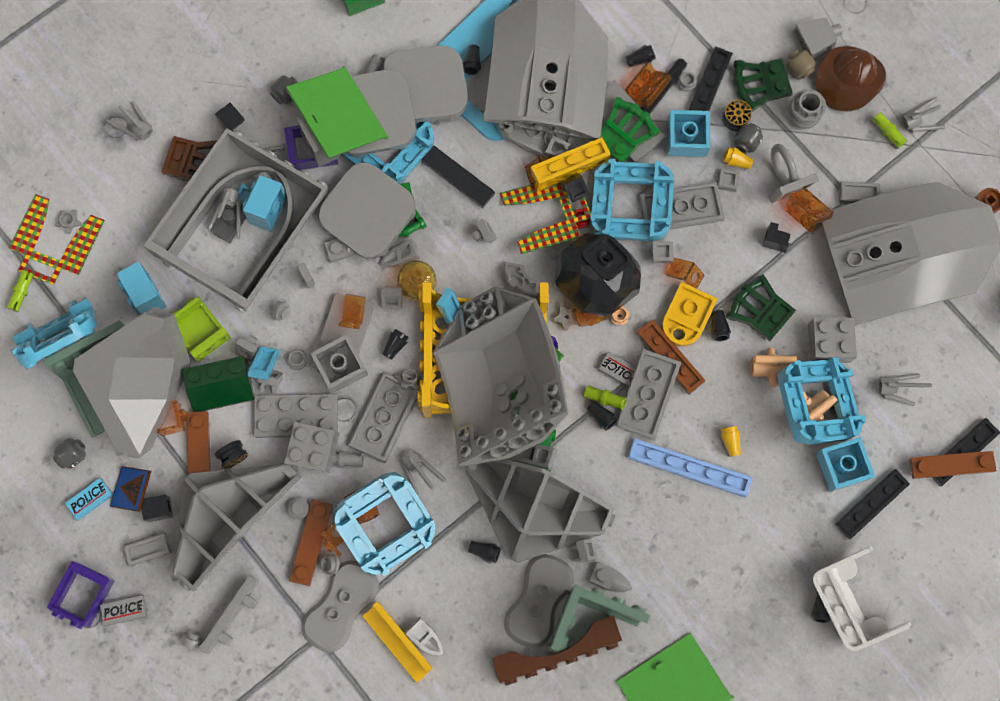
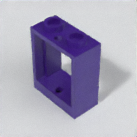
(291, 134)
(64, 586)

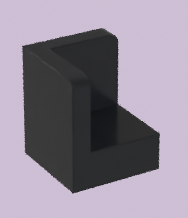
(229, 117)
(576, 187)
(776, 239)
(156, 508)

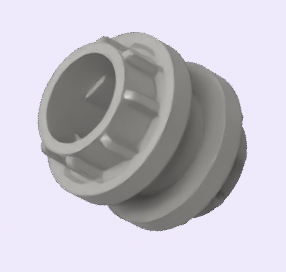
(810, 100)

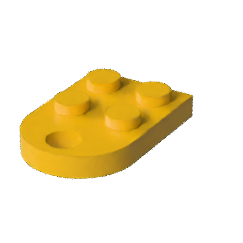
(688, 313)

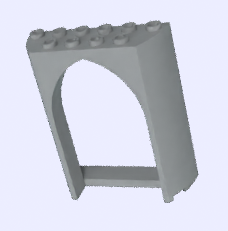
(223, 168)

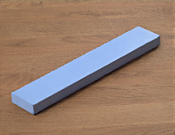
(689, 467)

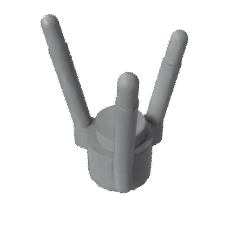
(912, 119)
(141, 129)
(228, 200)
(890, 385)
(413, 462)

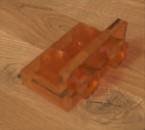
(647, 85)
(807, 209)

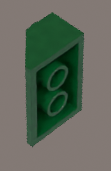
(218, 384)

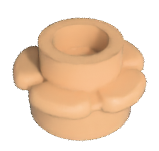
(624, 316)

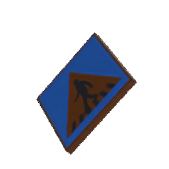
(130, 488)

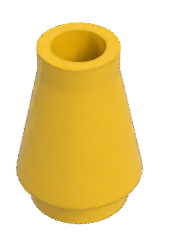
(736, 158)
(731, 440)

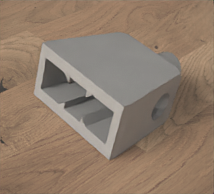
(816, 36)

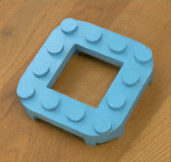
(406, 159)
(633, 173)
(76, 324)
(812, 431)
(400, 548)

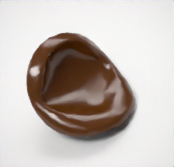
(849, 78)

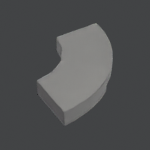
(519, 281)

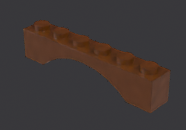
(599, 635)

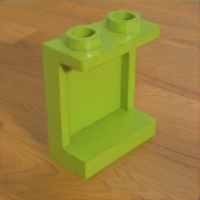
(200, 329)

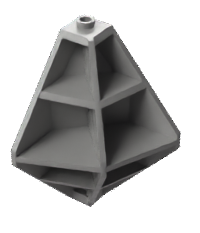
(135, 379)
(536, 508)
(219, 511)

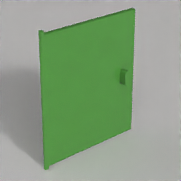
(336, 112)
(680, 676)

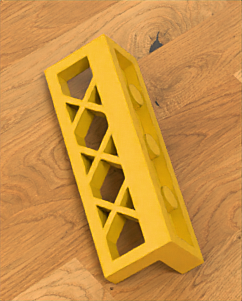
(570, 163)
(397, 642)

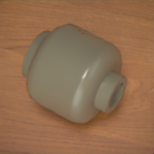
(801, 64)

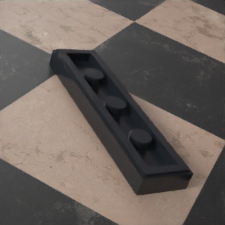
(711, 80)
(458, 176)
(972, 442)
(872, 504)

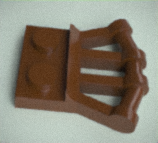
(182, 156)

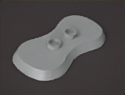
(532, 615)
(331, 620)

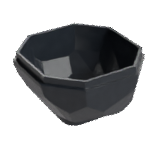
(590, 281)

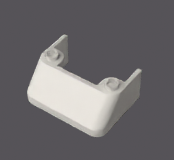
(843, 608)

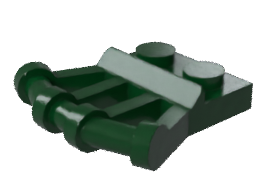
(772, 77)
(772, 316)

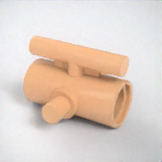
(769, 365)
(819, 404)

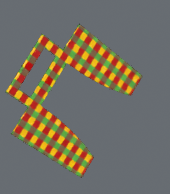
(552, 234)
(74, 255)

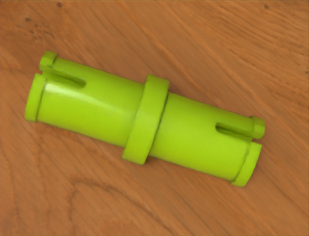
(889, 130)
(20, 291)
(605, 397)

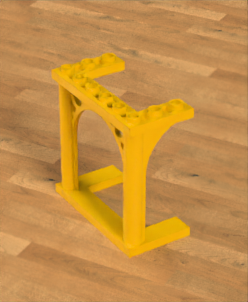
(428, 400)

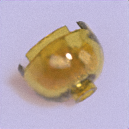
(412, 277)

